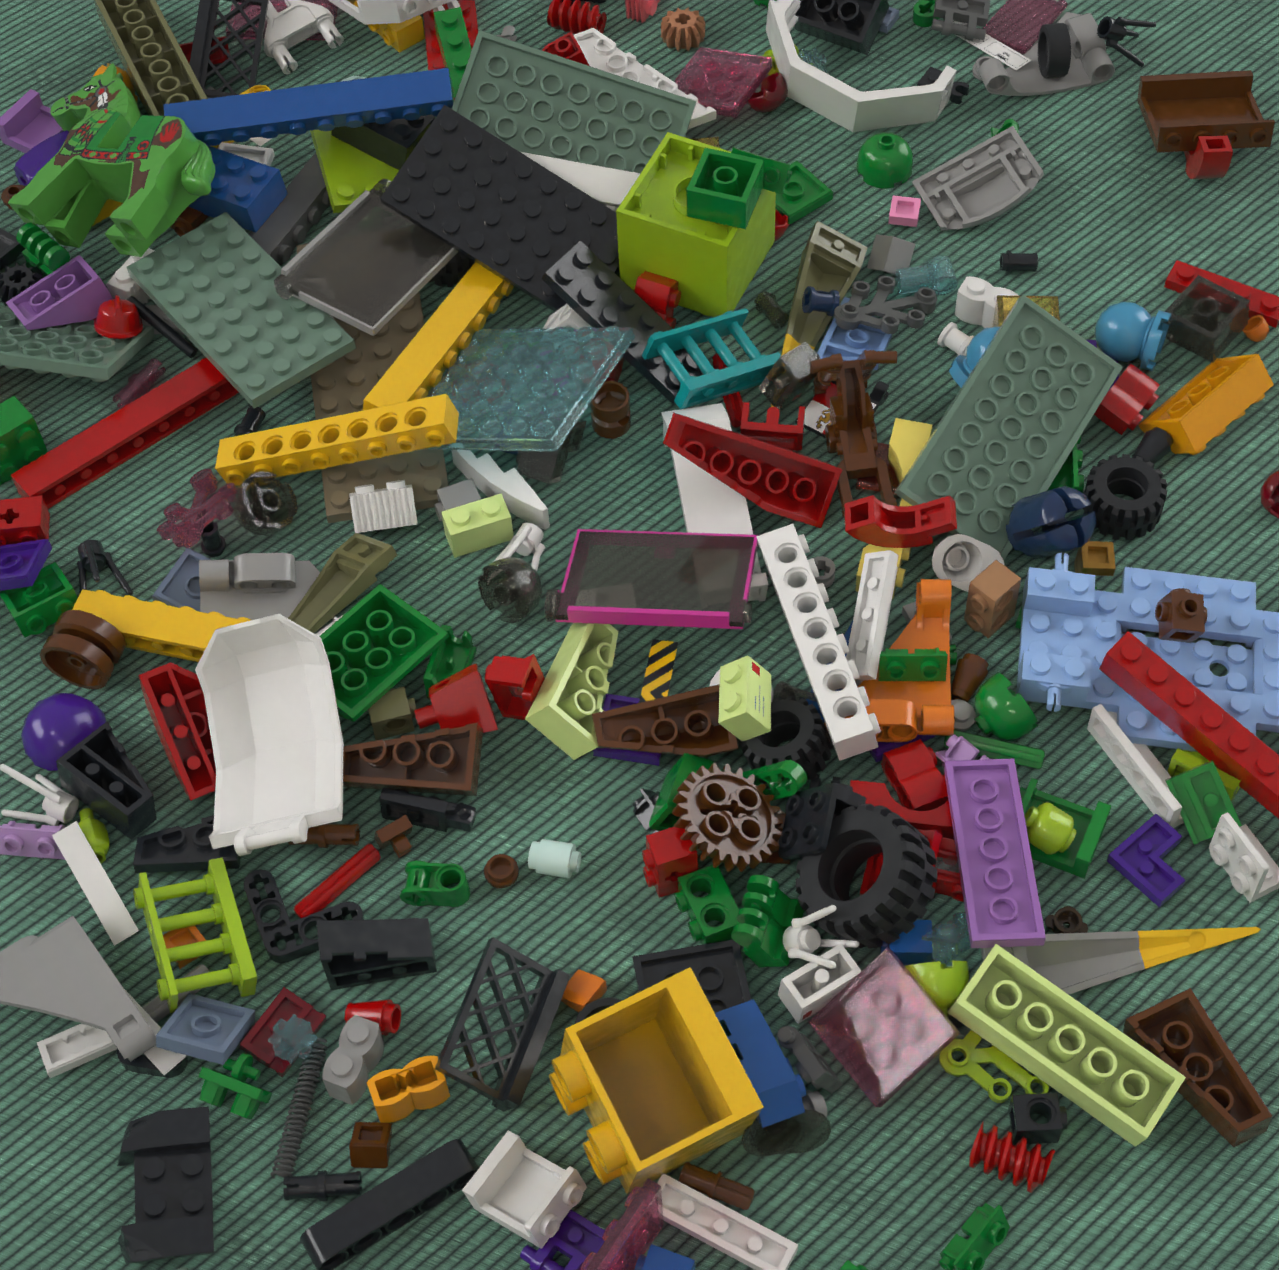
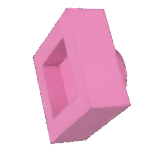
(904, 211)

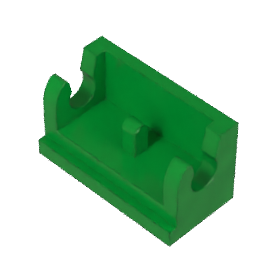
(449, 658)

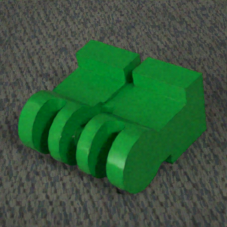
(41, 249)
(764, 920)

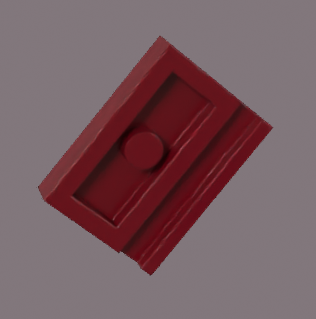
(282, 1007)

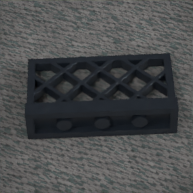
(204, 37)
(525, 1043)

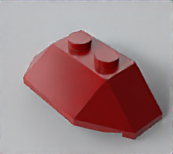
(182, 724)

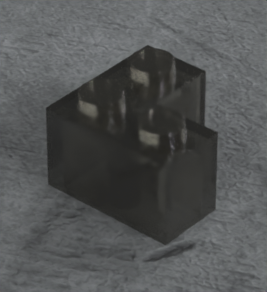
(549, 465)

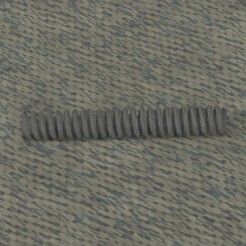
(301, 1111)

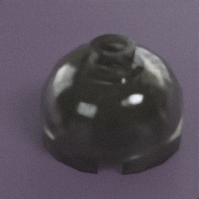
(264, 504)
(511, 588)

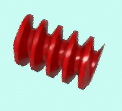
(575, 18)
(1010, 1158)

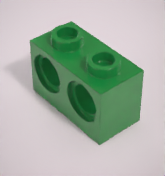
(717, 905)

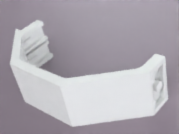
(841, 102)

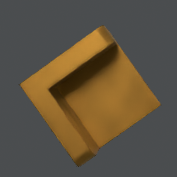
(1096, 559)

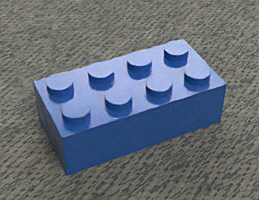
(242, 189)

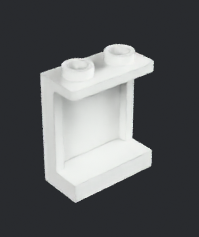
(524, 1190)

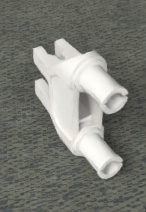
(295, 25)

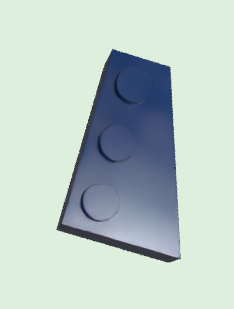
(763, 1063)

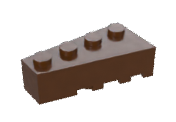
(423, 763)
(1214, 1081)

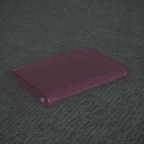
(1020, 21)

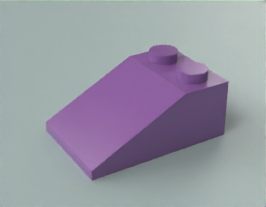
(61, 297)

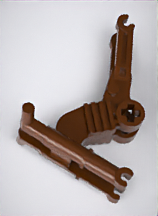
(852, 419)

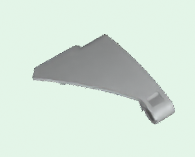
(254, 584)
(71, 980)

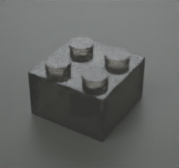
(1206, 318)

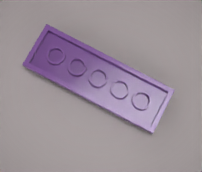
(993, 854)

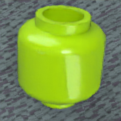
(1049, 828)

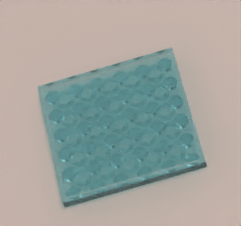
(528, 384)

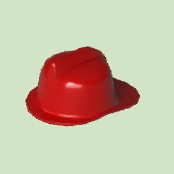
(118, 319)

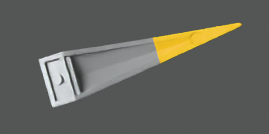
(1093, 958)

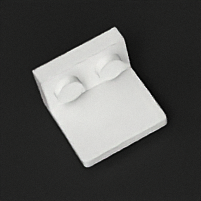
(1244, 859)

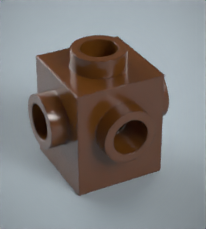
(1181, 616)

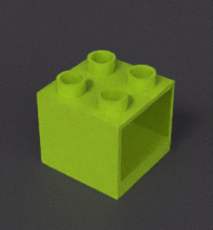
(705, 257)

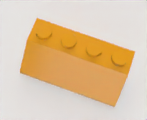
(1210, 402)

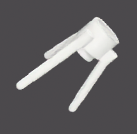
(524, 543)
(57, 803)
(802, 939)

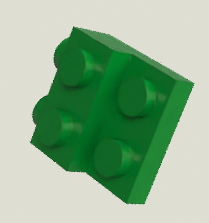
(42, 603)

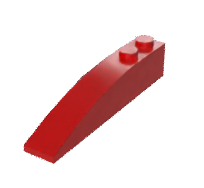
(758, 470)

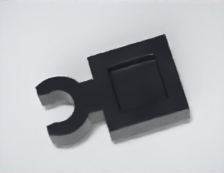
(958, 89)

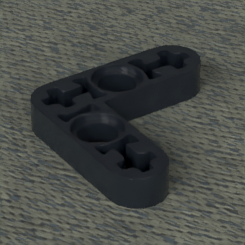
(284, 929)

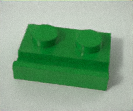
(1202, 800)

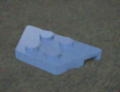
(852, 342)

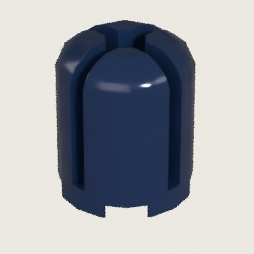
(1049, 511)

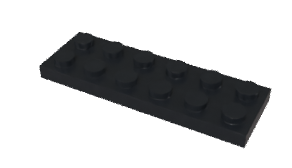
(608, 301)

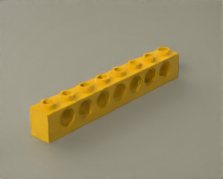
(340, 439)

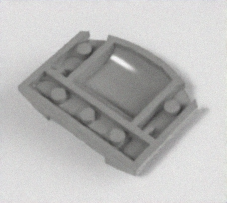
(980, 182)

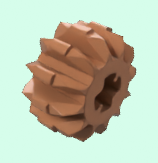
(683, 29)

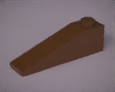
(667, 725)

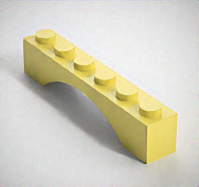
(904, 447)

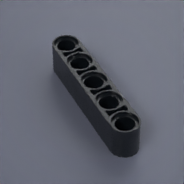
(389, 1205)

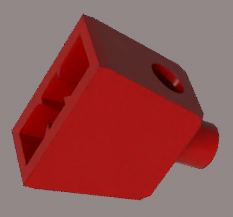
(458, 702)

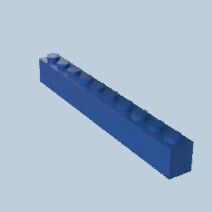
(316, 107)

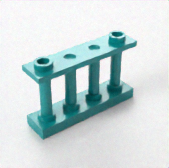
(714, 382)

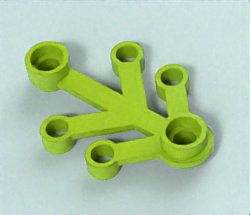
(993, 1055)

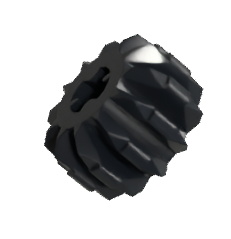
(17, 280)

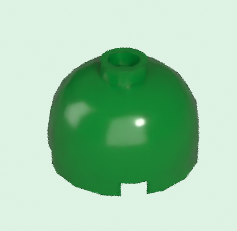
(885, 160)
(1003, 710)

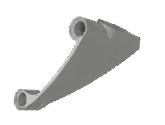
(1087, 66)

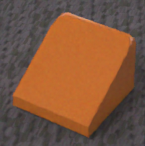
(583, 989)

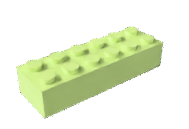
(1067, 1045)

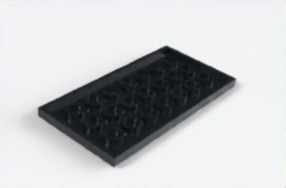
(498, 205)

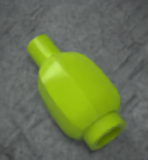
(95, 833)

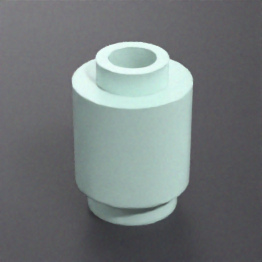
(554, 858)

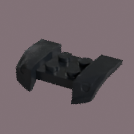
(170, 1185)

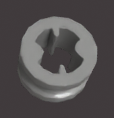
(829, 575)

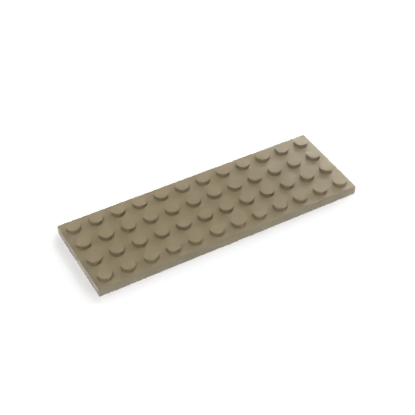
(341, 390)

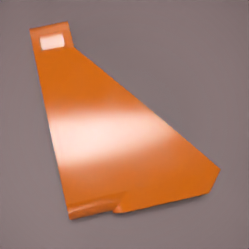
(917, 706)

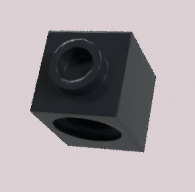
(1023, 1126)

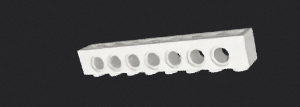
(798, 594)

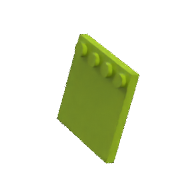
(347, 169)

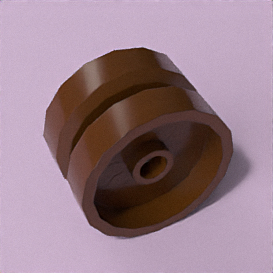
(83, 649)

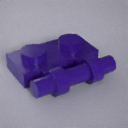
(574, 1239)

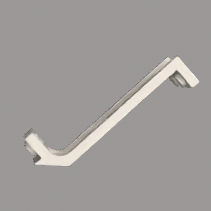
(708, 502)

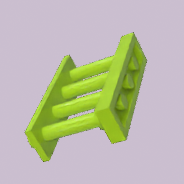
(222, 912)

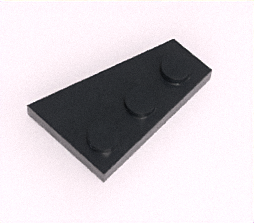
(181, 850)

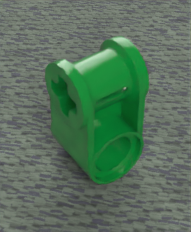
(428, 884)

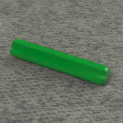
(1001, 749)

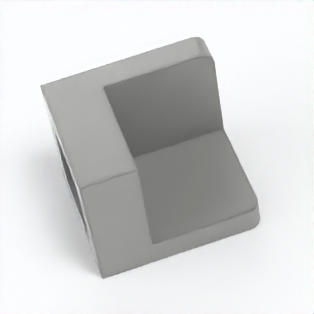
(890, 254)

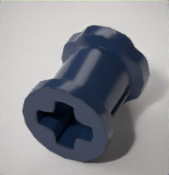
(820, 301)

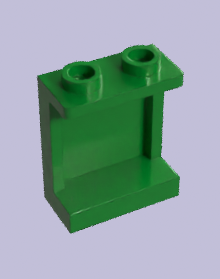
(1088, 826)

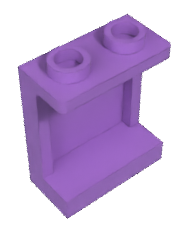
(27, 123)

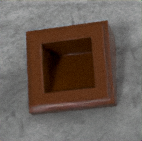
(370, 1145)

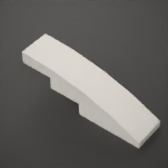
(491, 480)

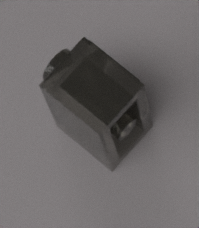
(789, 376)

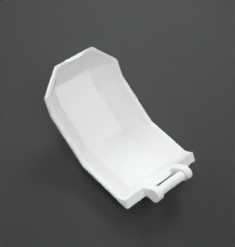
(271, 733)

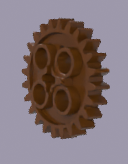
(727, 817)

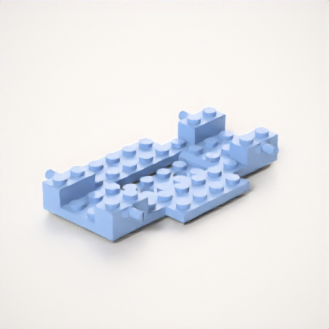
(1073, 626)

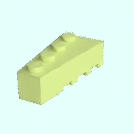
(575, 688)

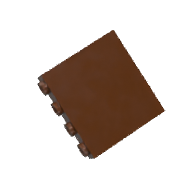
(1202, 104)

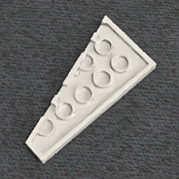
(604, 55)

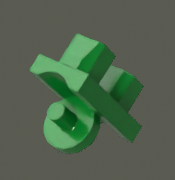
(248, 1096)

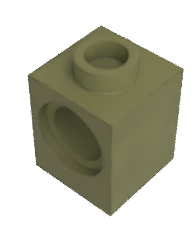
(392, 714)

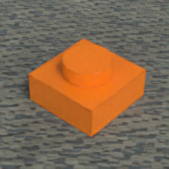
(183, 937)

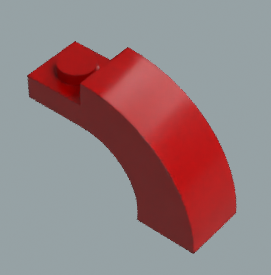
(1210, 158)
(899, 525)

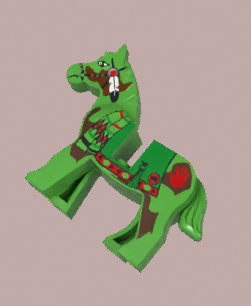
(119, 156)

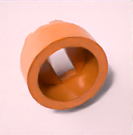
(1256, 329)

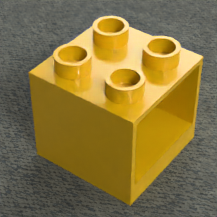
(654, 1082)

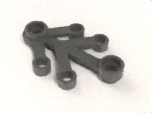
(851, 314)

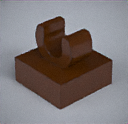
(395, 835)

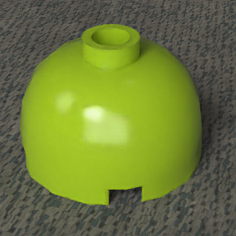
(942, 981)

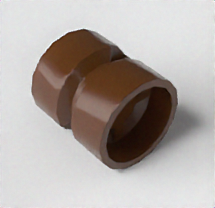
(611, 410)

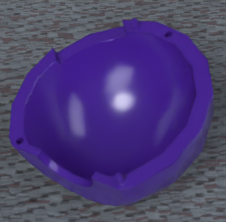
(58, 726)

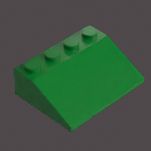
(376, 649)

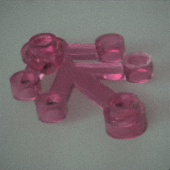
(193, 521)

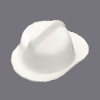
(962, 559)

